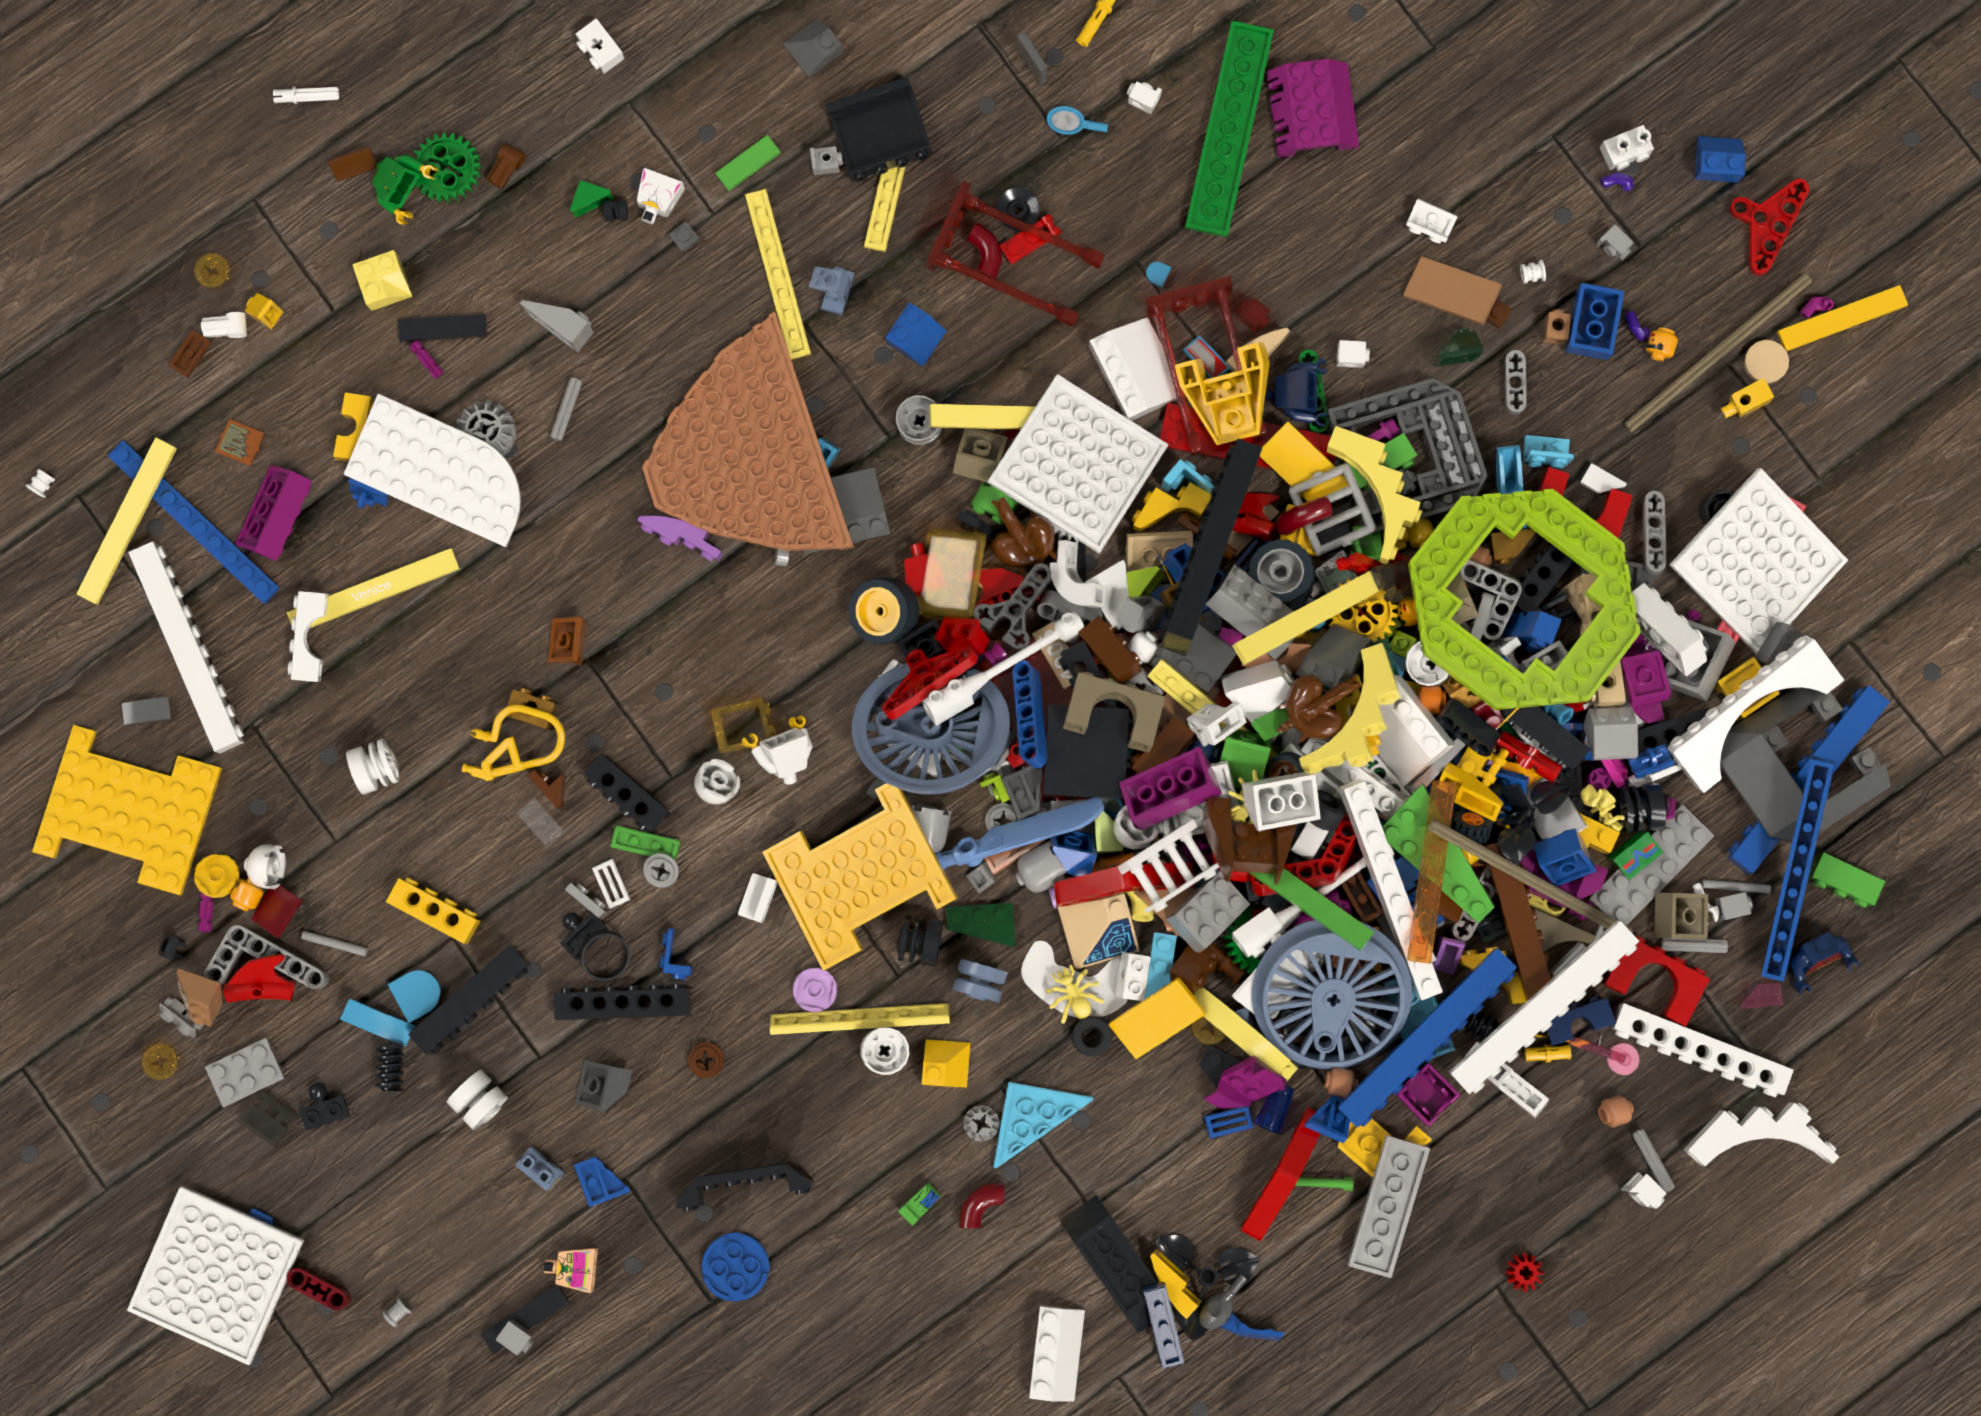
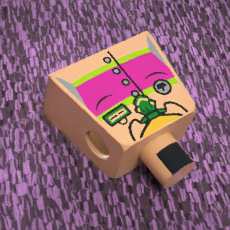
(574, 1268)

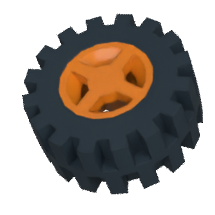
(1472, 825)

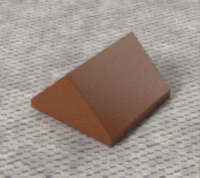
(567, 640)

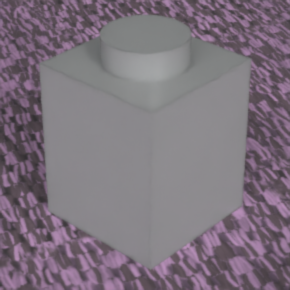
(1734, 906)
(515, 1337)

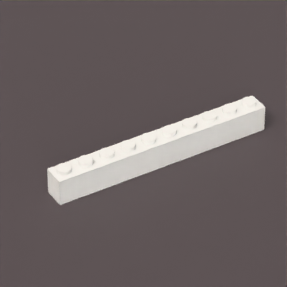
(186, 647)
(1387, 881)
(1544, 1006)

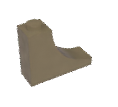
(1557, 931)

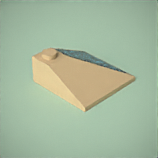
(1098, 930)

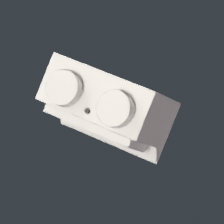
(1645, 1190)

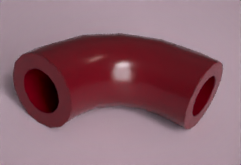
(989, 250)
(1303, 515)
(978, 1202)

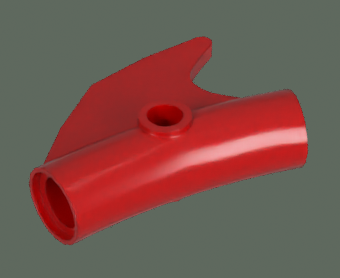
(1251, 517)
(998, 583)
(1529, 757)
(259, 981)

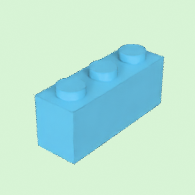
(1160, 962)

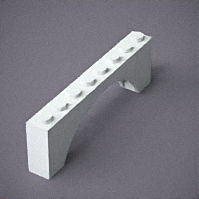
(1701, 746)

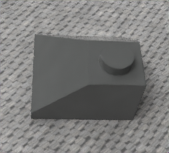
(814, 47)
(601, 1085)

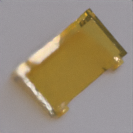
(952, 573)

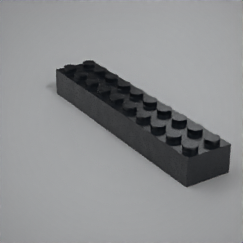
(1209, 547)

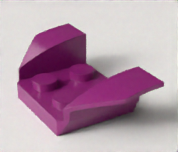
(1645, 681)
(1578, 888)
(1246, 1083)

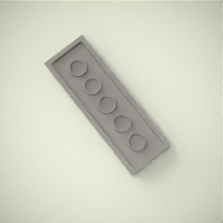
(1680, 843)
(1388, 1206)

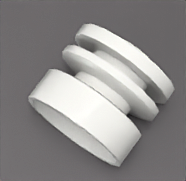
(1420, 670)
(376, 765)
(897, 1053)

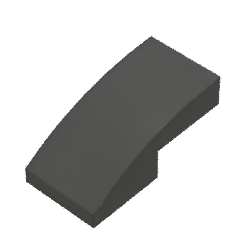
(145, 711)

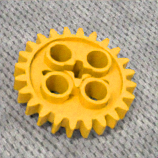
(1384, 620)

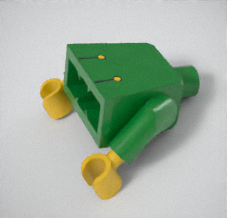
(395, 182)

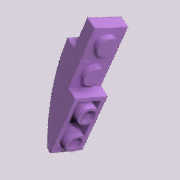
(674, 530)

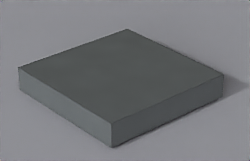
(1032, 58)

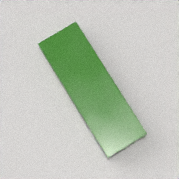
(748, 163)
(644, 843)

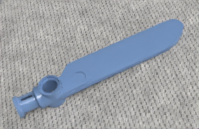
(1022, 833)

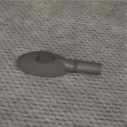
(1220, 1306)

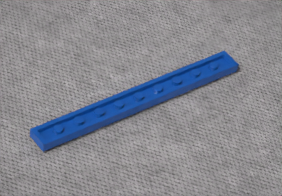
(200, 527)

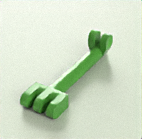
(1346, 1183)

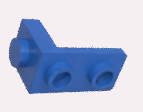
(678, 971)

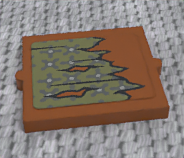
(240, 442)

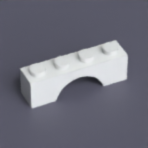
(305, 663)

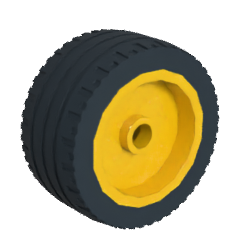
(883, 610)

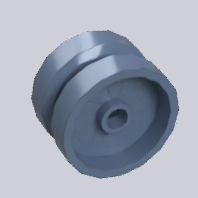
(979, 983)

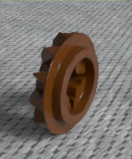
(698, 1053)

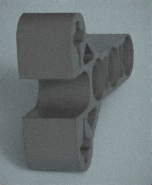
(1000, 610)

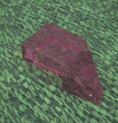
(1764, 996)

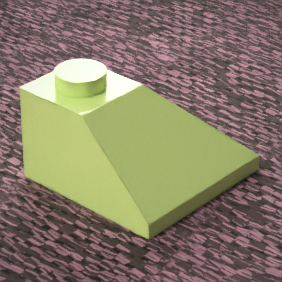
(1105, 837)

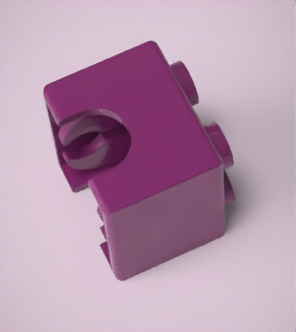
(1427, 1094)

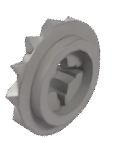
(995, 813)
(652, 873)
(971, 1127)

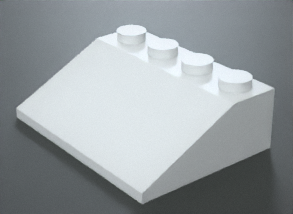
(1134, 368)
(1411, 737)

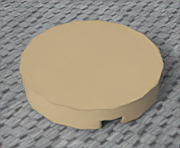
(1767, 361)

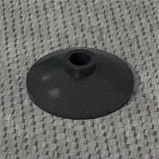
(1021, 199)

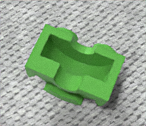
(982, 502)
(1368, 545)

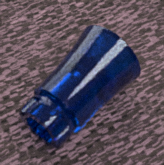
(1274, 1110)

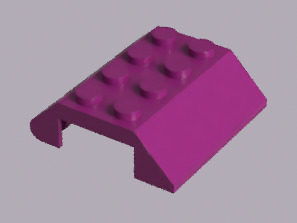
(1313, 106)

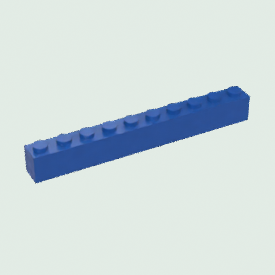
(1835, 745)
(1798, 868)
(1426, 1037)

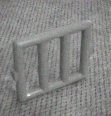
(1361, 508)

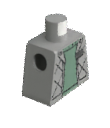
(1329, 576)

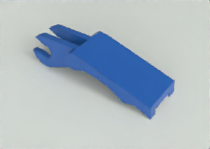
(1236, 1326)

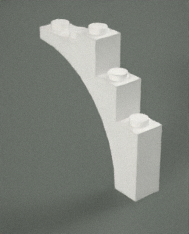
(1790, 1125)

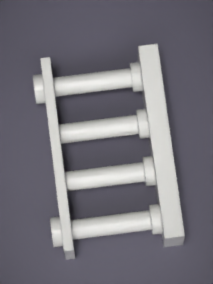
(1168, 845)

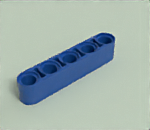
(1035, 722)

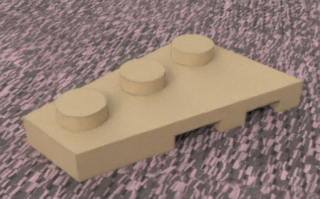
(1143, 547)

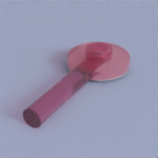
(1621, 1058)

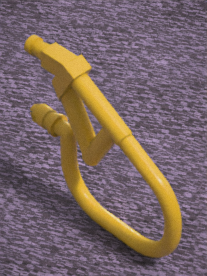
(486, 770)

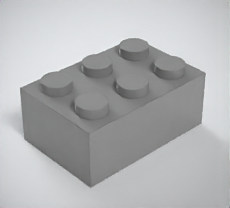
(1703, 679)
(1207, 912)

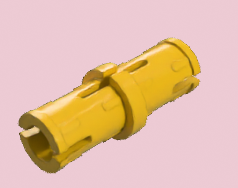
(1547, 1053)

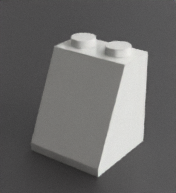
(1258, 688)

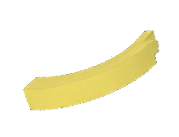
(1243, 1034)

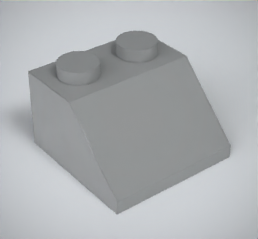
(1612, 733)

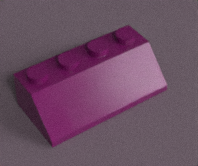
(273, 512)
(1170, 788)

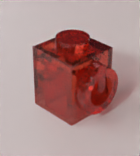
(1253, 314)

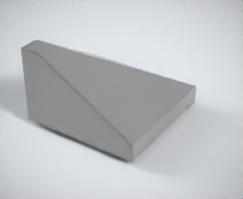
(981, 877)

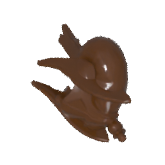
(1022, 545)
(1310, 709)

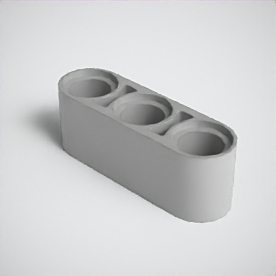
(1054, 606)

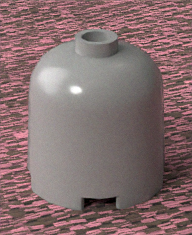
(933, 823)
(1040, 869)

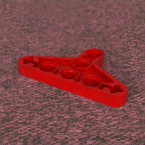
(1765, 231)
(935, 671)

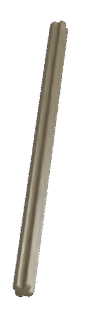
(1718, 352)
(1521, 874)

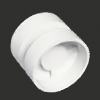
(482, 1105)

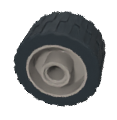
(1283, 571)

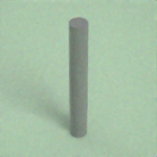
(1736, 886)
(334, 943)

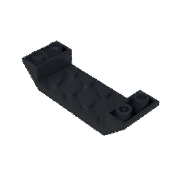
(694, 1195)
(1112, 1259)

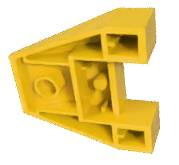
(1232, 402)

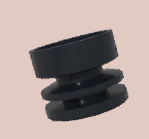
(1642, 807)
(920, 940)

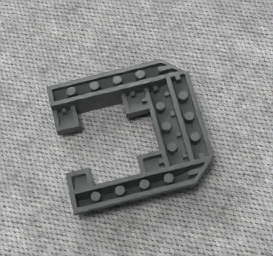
(1447, 434)
(1766, 784)

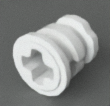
(1533, 272)
(40, 483)

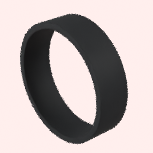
(616, 973)

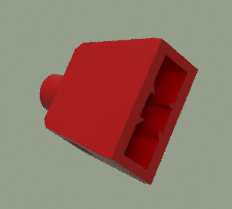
(916, 568)

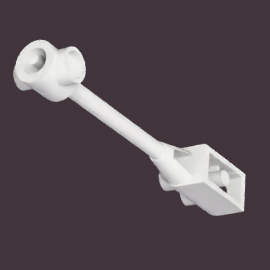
(958, 694)
(1269, 926)

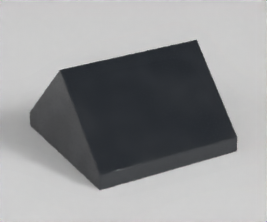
(922, 638)

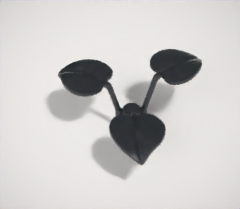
(1519, 841)
(1232, 1264)

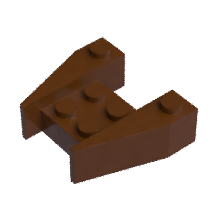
(1241, 846)

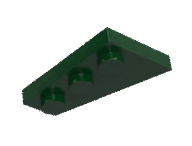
(986, 922)

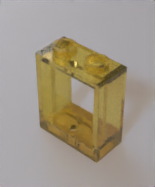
(719, 727)

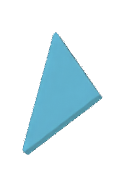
(1031, 1114)

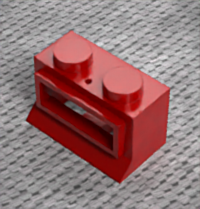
(952, 634)

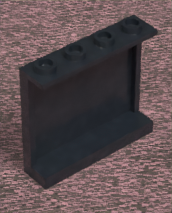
(879, 129)
(1088, 762)

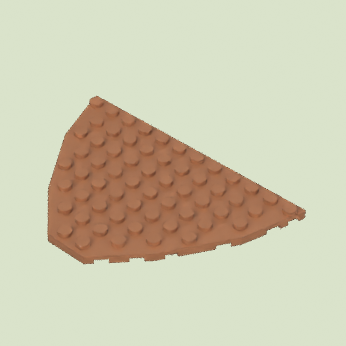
(746, 453)

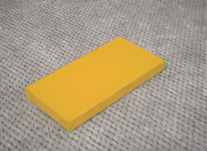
(1298, 460)
(1157, 1018)

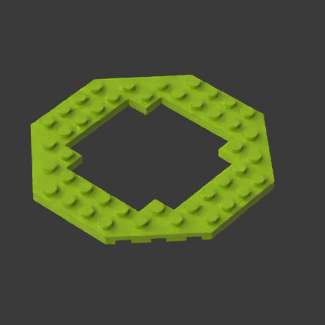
(1476, 664)

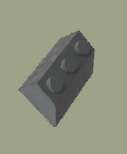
(1205, 658)

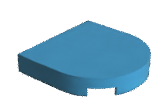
(416, 994)

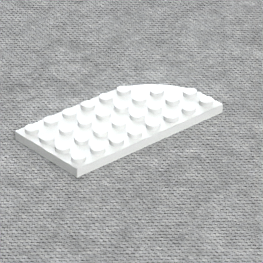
(437, 470)

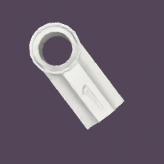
(231, 325)

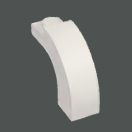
(1067, 580)

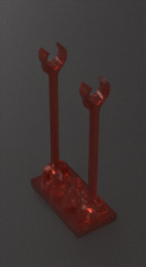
(954, 219)
(1177, 302)

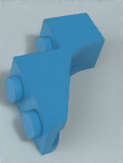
(1509, 471)

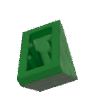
(588, 198)

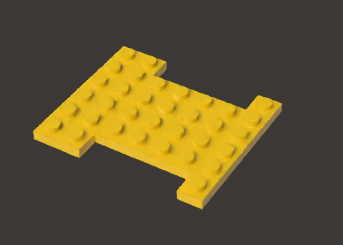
(129, 810)
(857, 876)

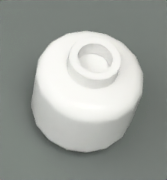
(1144, 646)

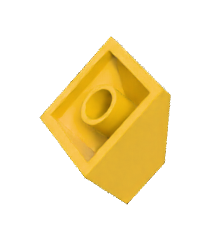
(946, 1063)

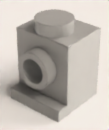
(825, 167)
(1616, 243)

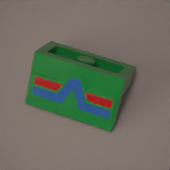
(1635, 854)

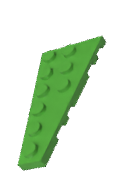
(1406, 835)

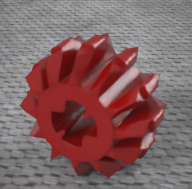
(1518, 1278)

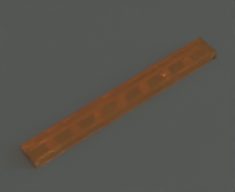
(1431, 874)

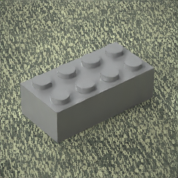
(1247, 605)

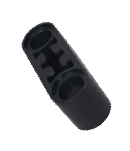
(1468, 727)

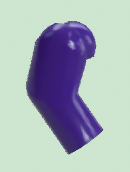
(1618, 178)
(1635, 326)

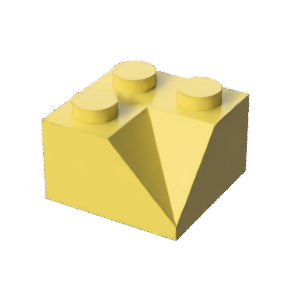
(382, 280)

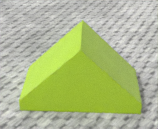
(1143, 581)

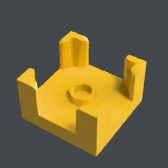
(1732, 682)

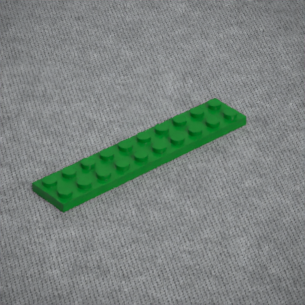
(1229, 129)

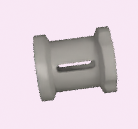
(397, 1312)

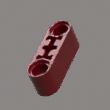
(311, 1291)

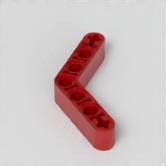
(1316, 867)
(1112, 882)
(1282, 1180)

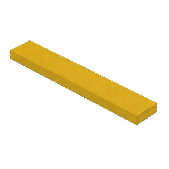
(1842, 318)

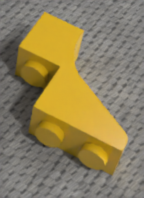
(1160, 505)
(1513, 987)

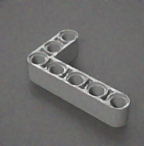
(1499, 589)
(247, 945)

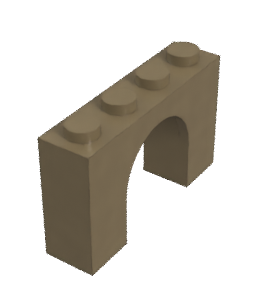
(1144, 706)

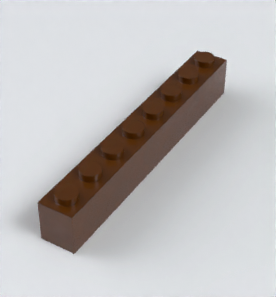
(1521, 928)

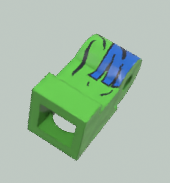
(919, 1204)

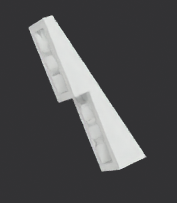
(1518, 1089)

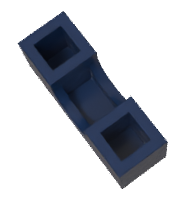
(1595, 1012)

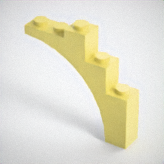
(1366, 456)
(1351, 742)

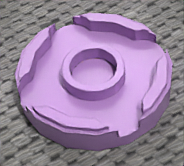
(815, 990)

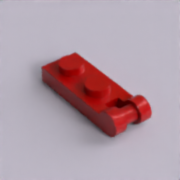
(1025, 243)
(1357, 563)

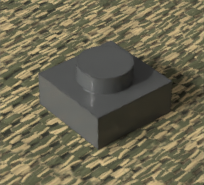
(684, 237)

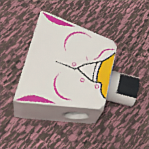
(658, 195)

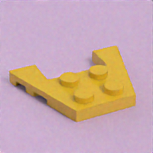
(1366, 1143)

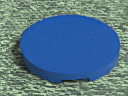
(735, 1266)

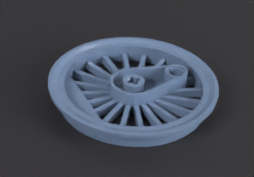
(920, 735)
(1328, 1015)

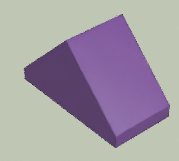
(1448, 955)

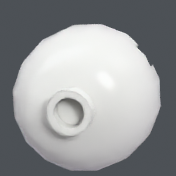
(716, 782)
(1130, 835)
(265, 866)

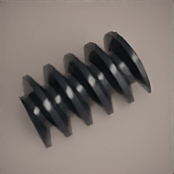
(1480, 1026)
(389, 1068)

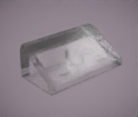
(540, 822)

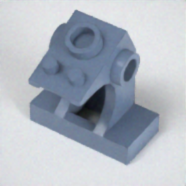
(835, 284)

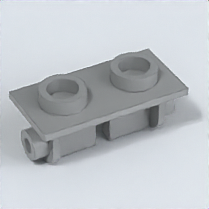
(173, 1012)

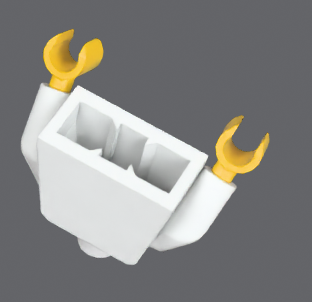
(785, 752)

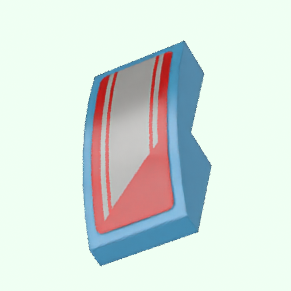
(1212, 362)

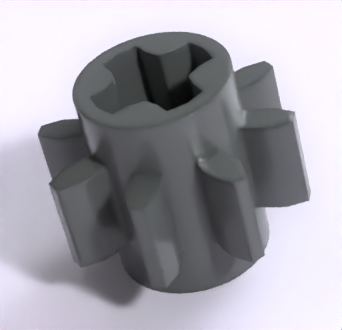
(1409, 485)

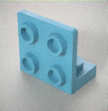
(1546, 451)
(1187, 471)

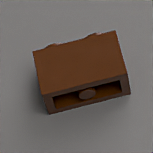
(1194, 968)

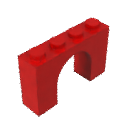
(1614, 507)
(1687, 982)

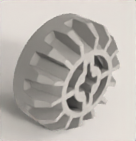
(503, 425)

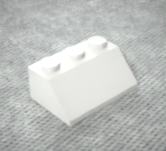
(1282, 800)

